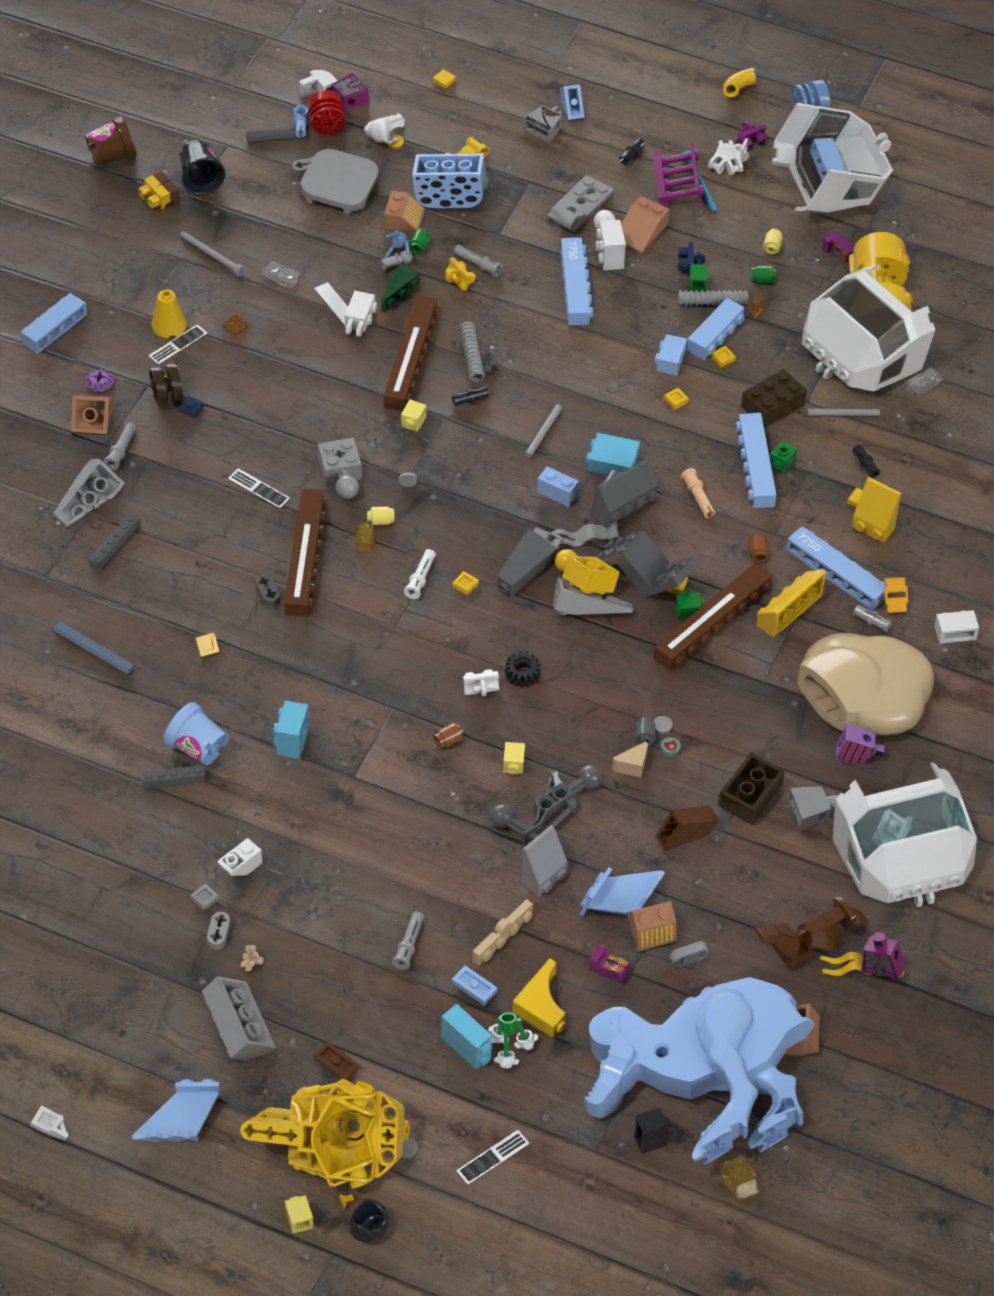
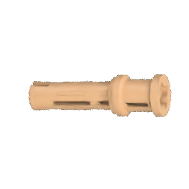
(695, 486)

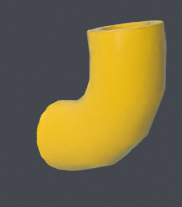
(738, 81)

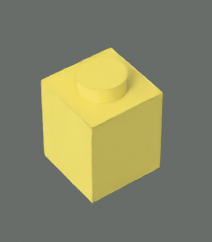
(413, 415)
(514, 758)
(299, 1214)

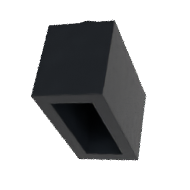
(651, 1130)

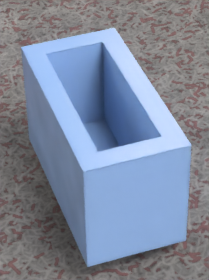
(671, 354)
(557, 486)

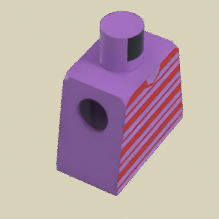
(857, 745)

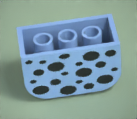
(449, 180)

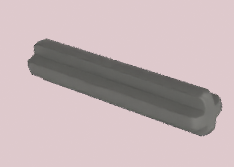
(270, 134)

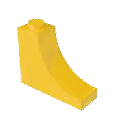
(536, 1004)

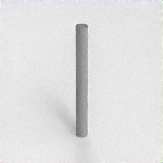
(843, 412)
(534, 445)

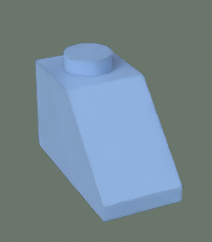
(572, 101)

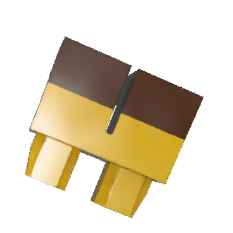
(160, 191)

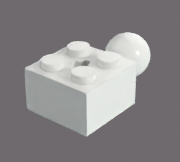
(610, 240)

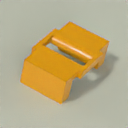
(896, 585)

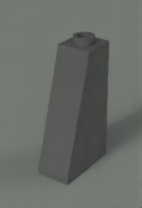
(526, 563)

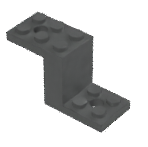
(646, 563)

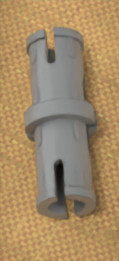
(872, 618)

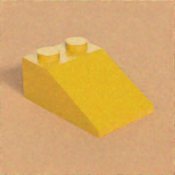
(876, 510)

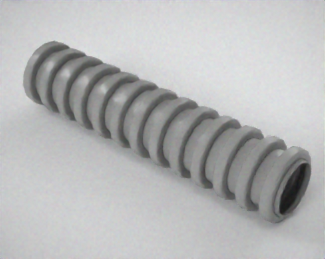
(711, 297)
(472, 352)

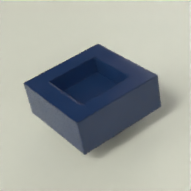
(191, 406)

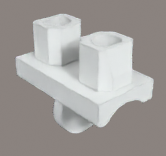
(481, 682)

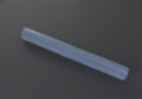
(93, 647)

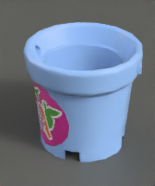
(195, 734)

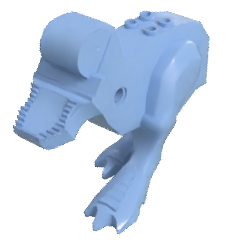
(712, 1042)

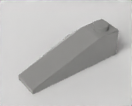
(89, 490)
(574, 602)

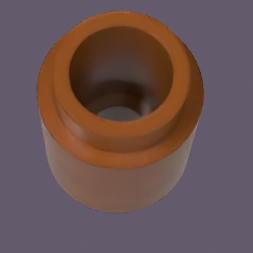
(758, 548)
(448, 735)

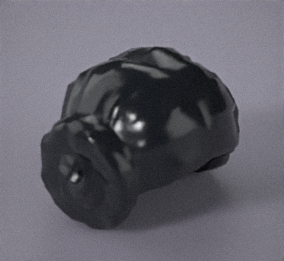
(369, 1221)

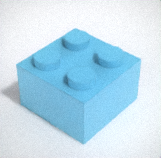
(291, 729)

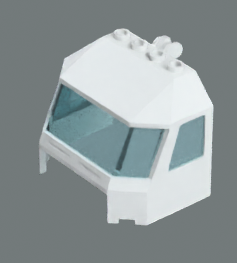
(905, 839)

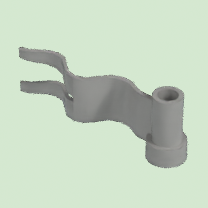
(589, 532)

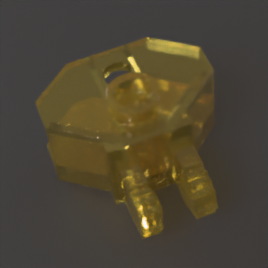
(739, 1178)

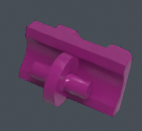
(751, 132)

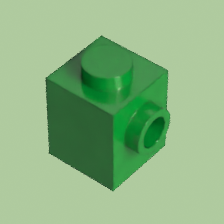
(698, 277)
(783, 457)
(687, 604)

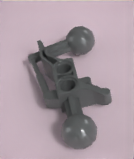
(548, 804)

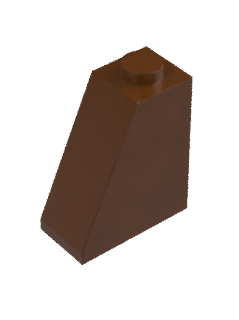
(685, 826)

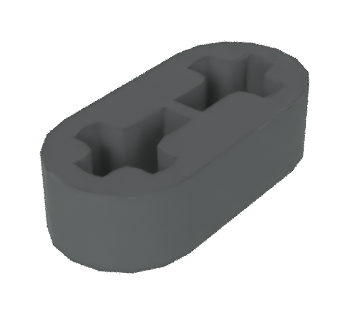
(270, 589)

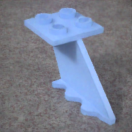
(620, 893)
(182, 1114)

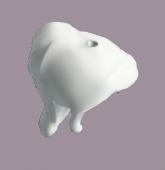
(380, 129)

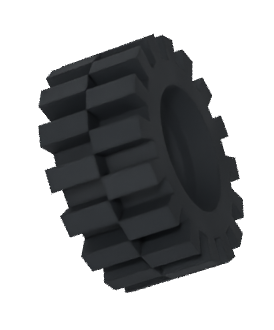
(522, 678)

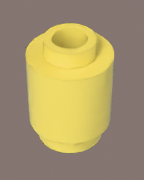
(773, 241)
(380, 516)

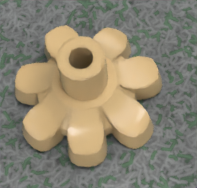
(250, 958)

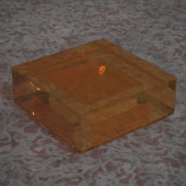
(757, 305)
(235, 325)

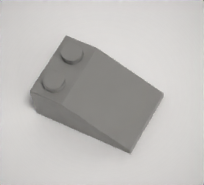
(543, 862)

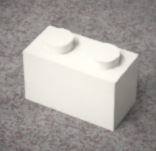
(956, 626)

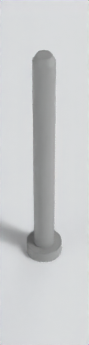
(238, 269)

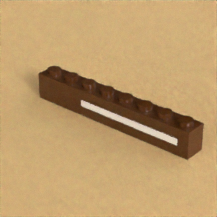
(411, 353)
(304, 553)
(712, 616)

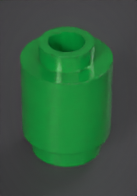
(419, 241)
(763, 274)

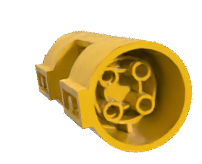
(891, 254)

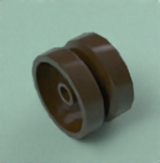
(166, 383)

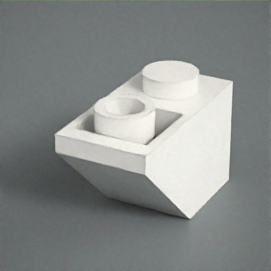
(242, 859)

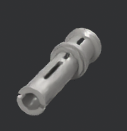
(484, 263)
(117, 451)
(406, 947)

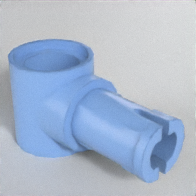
(301, 119)

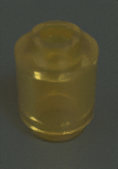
(364, 537)

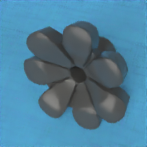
(488, 361)

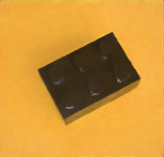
(774, 397)
(751, 788)

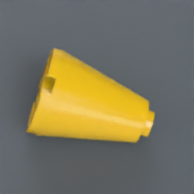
(168, 315)

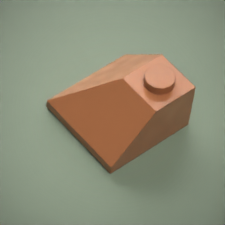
(91, 414)

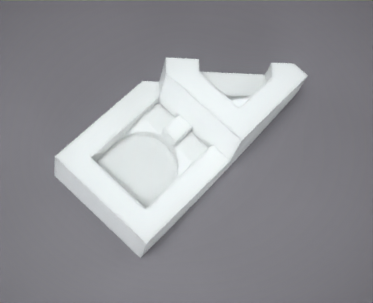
(49, 1123)

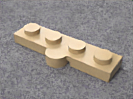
(504, 930)

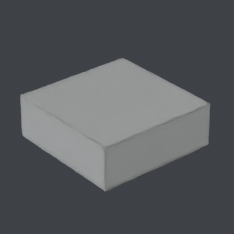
(204, 897)

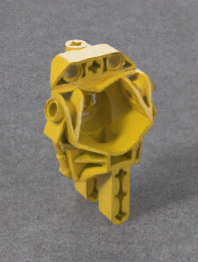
(319, 1142)

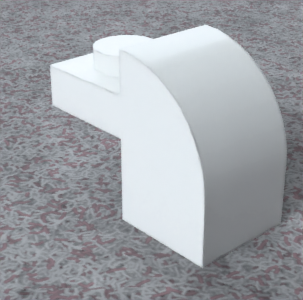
(318, 81)

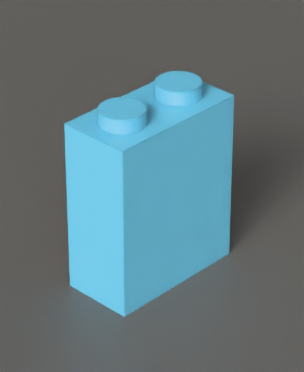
(611, 454)
(466, 1036)

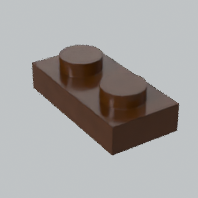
(336, 1061)

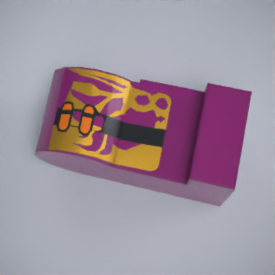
(838, 245)
(609, 965)

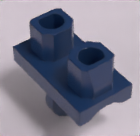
(689, 258)

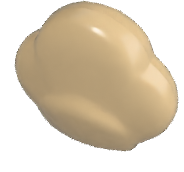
(866, 682)

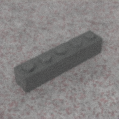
(173, 777)

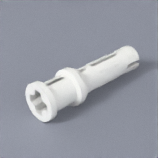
(415, 585)

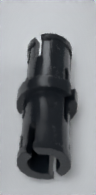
(632, 151)
(470, 396)
(860, 453)

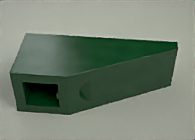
(401, 283)

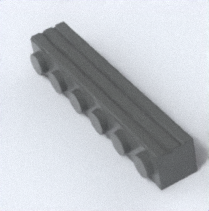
(114, 542)

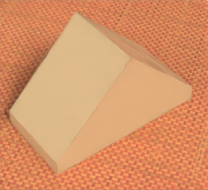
(631, 761)

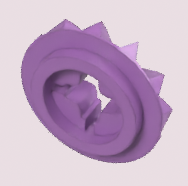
(104, 384)

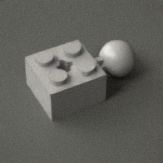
(341, 466)

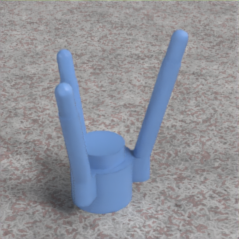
(398, 241)

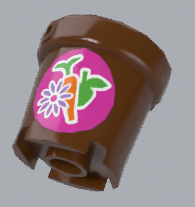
(111, 142)

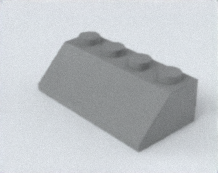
(238, 1018)

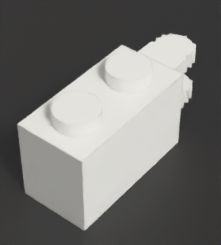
(360, 312)

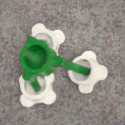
(500, 1034)

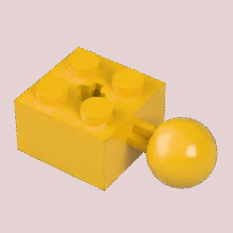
(586, 573)

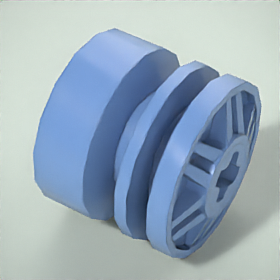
(814, 94)

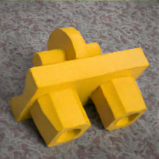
(457, 272)

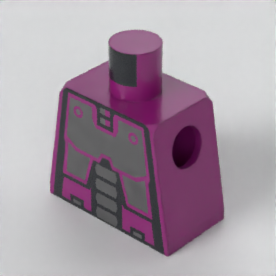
(351, 91)
(882, 957)

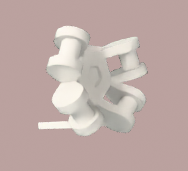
(727, 153)

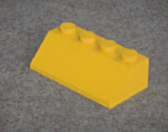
(791, 602)

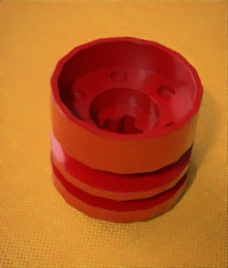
(326, 112)

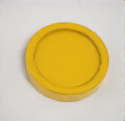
(397, 144)

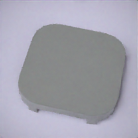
(339, 180)

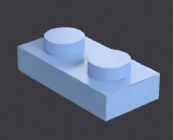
(474, 985)

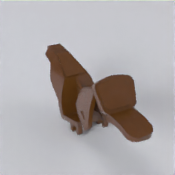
(817, 932)

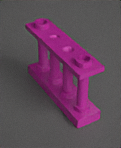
(662, 173)

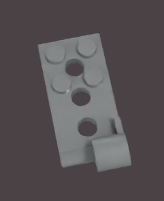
(563, 210)

